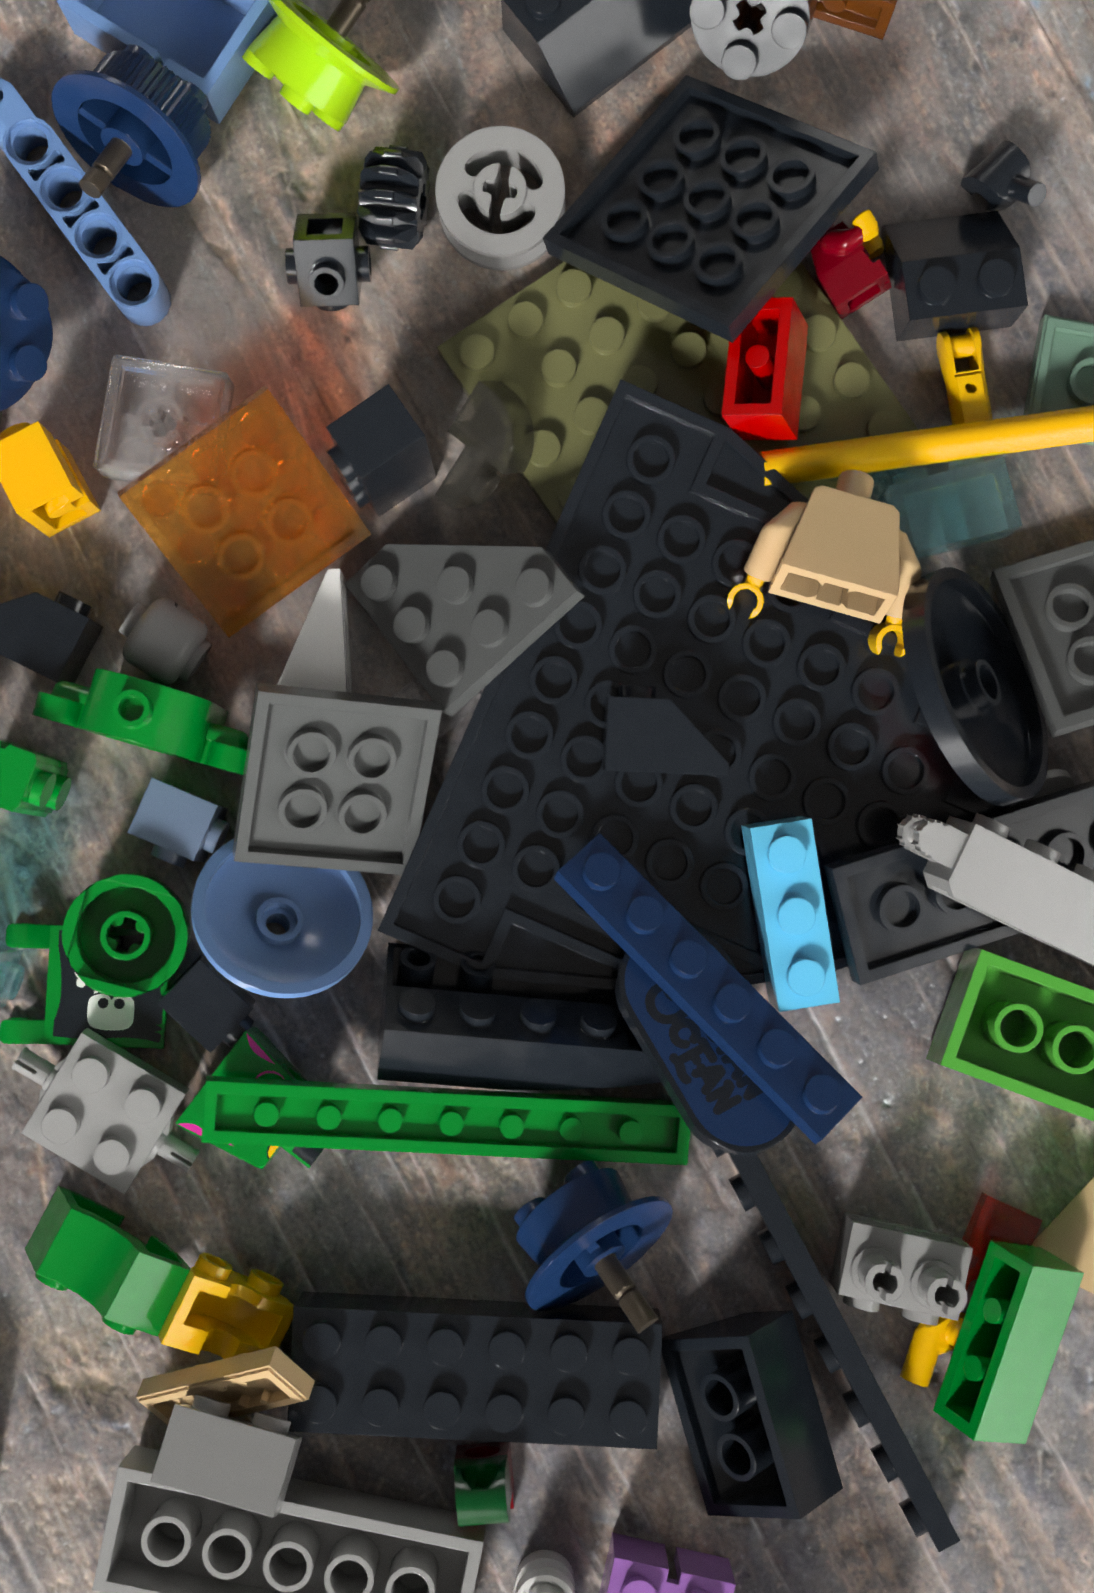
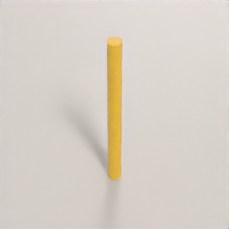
(932, 445)

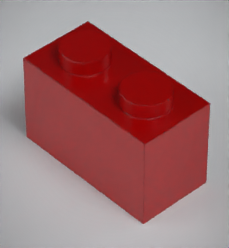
(767, 373)

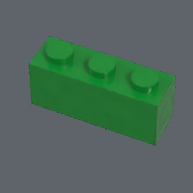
(1008, 1342)

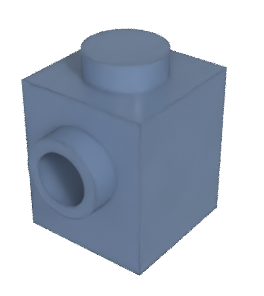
(179, 823)

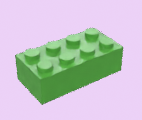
(1019, 1031)

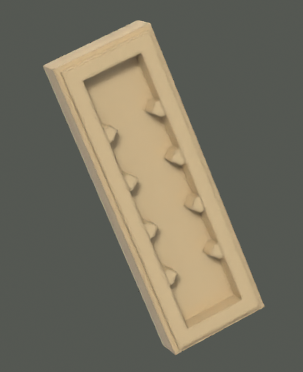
(245, 1381)

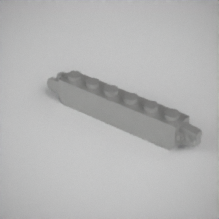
(1006, 880)

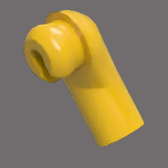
(926, 1346)

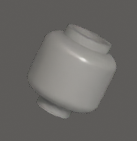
(165, 641)

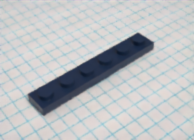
(708, 989)

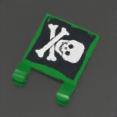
(75, 1006)

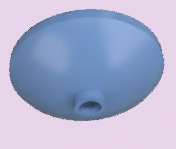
(321, 910)

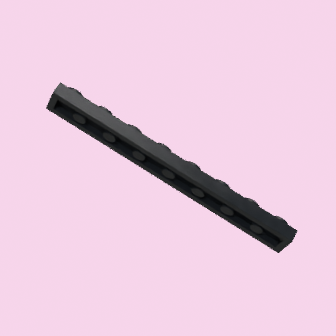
(841, 1351)

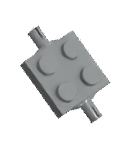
(105, 1110)

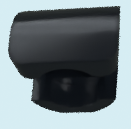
(1004, 179)

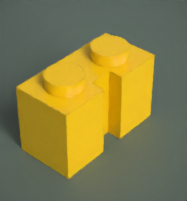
(43, 479)

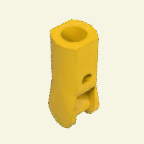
(968, 389)

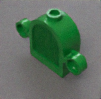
(148, 718)

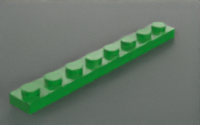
(442, 1121)

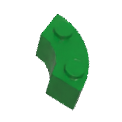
(87, 1252)

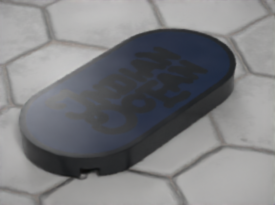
(702, 1081)

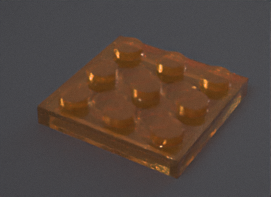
(245, 512)

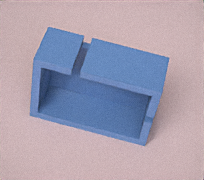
(191, 37)

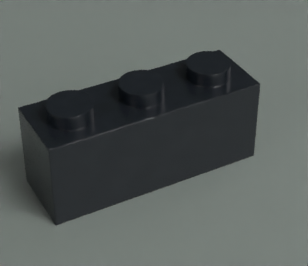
(380, 452)

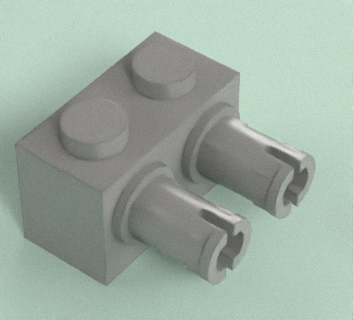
(901, 1269)
(227, 1456)

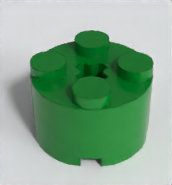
(97, 952)

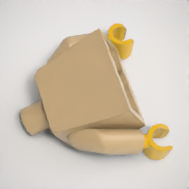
(838, 556)

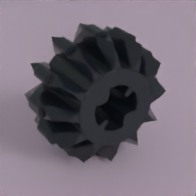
(393, 197)

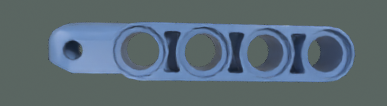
(86, 221)

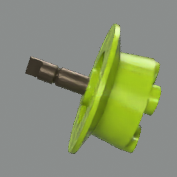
(317, 59)

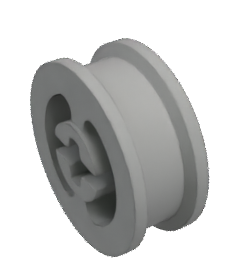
(461, 189)

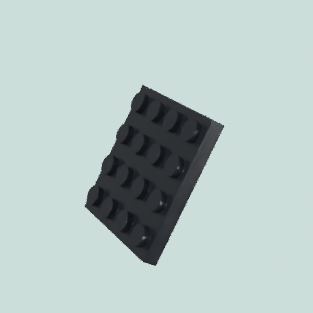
(711, 206)

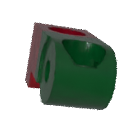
(484, 1483)

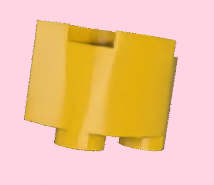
(227, 1311)

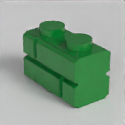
(31, 780)

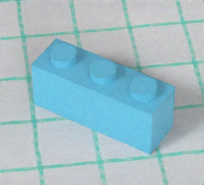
(790, 913)

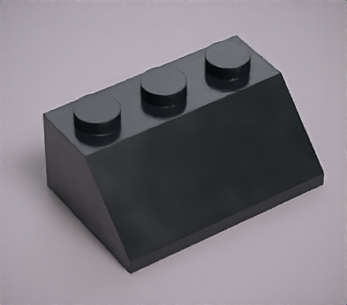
(591, 44)
(751, 1416)

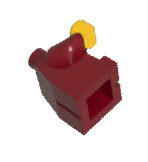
(846, 267)

